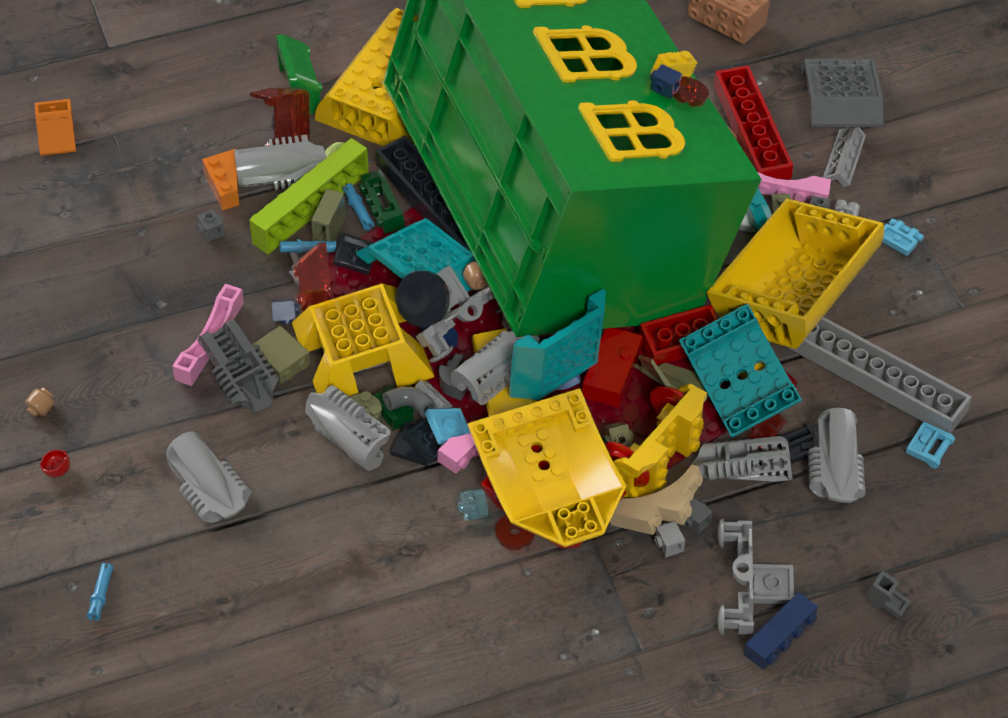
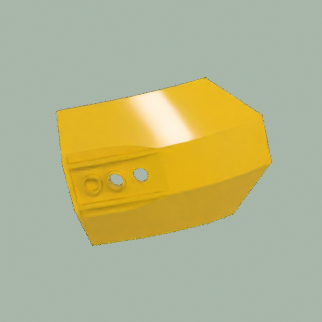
(577, 491)

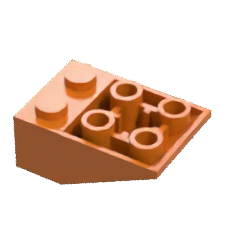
(55, 127)

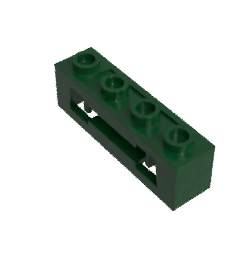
(393, 216)

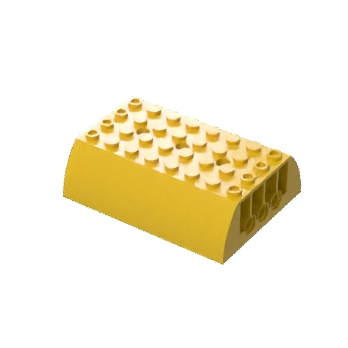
(353, 102)
(790, 257)

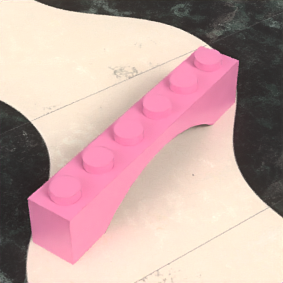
(799, 190)
(192, 360)
(457, 452)

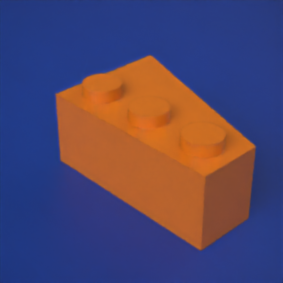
(223, 178)

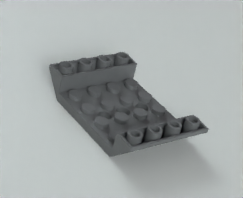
(845, 102)

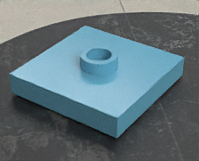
(447, 423)

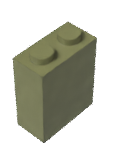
(329, 216)
(284, 353)

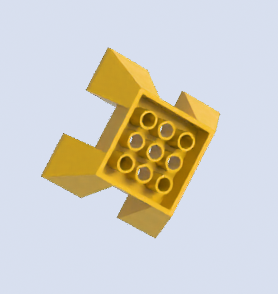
(359, 334)

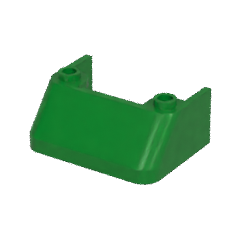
(295, 61)

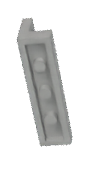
(848, 154)

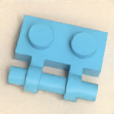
(901, 237)

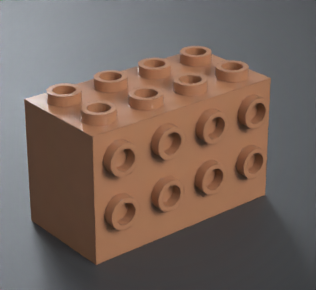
(731, 17)

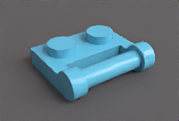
(924, 441)

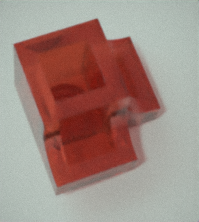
(768, 428)

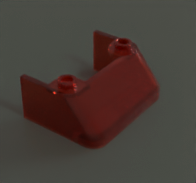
(290, 112)
(313, 277)

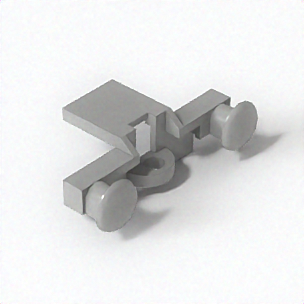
(433, 335)
(771, 582)

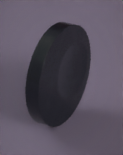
(422, 298)

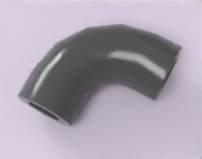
(408, 397)

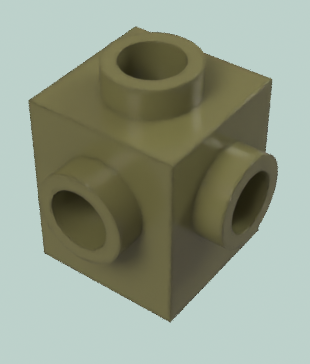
(618, 433)

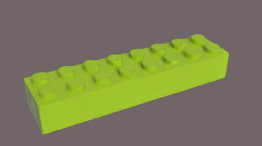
(300, 201)

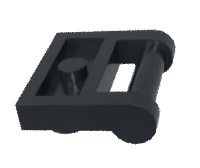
(799, 448)

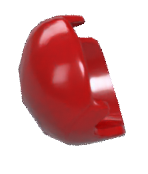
(55, 463)

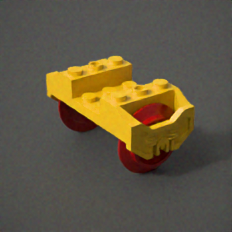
(678, 430)

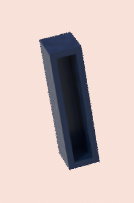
(781, 631)

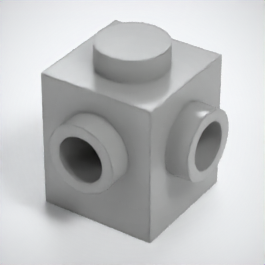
(669, 539)

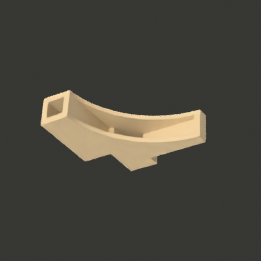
(670, 504)

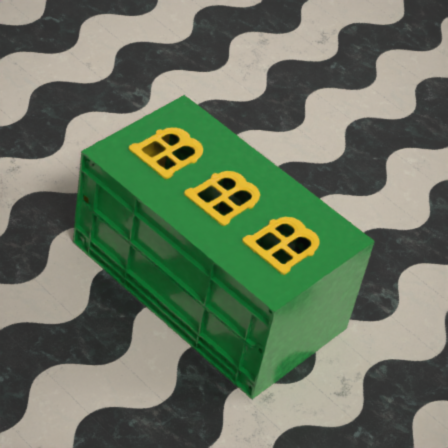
(568, 158)

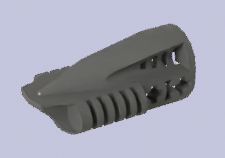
(240, 367)

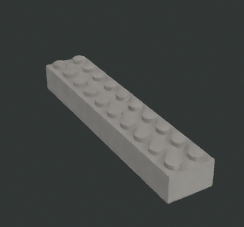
(885, 375)

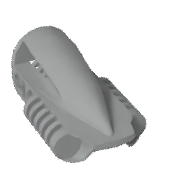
(277, 162)
(493, 358)
(340, 418)
(735, 462)
(834, 463)
(207, 483)

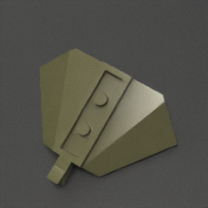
(668, 374)

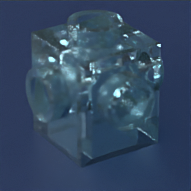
(473, 504)

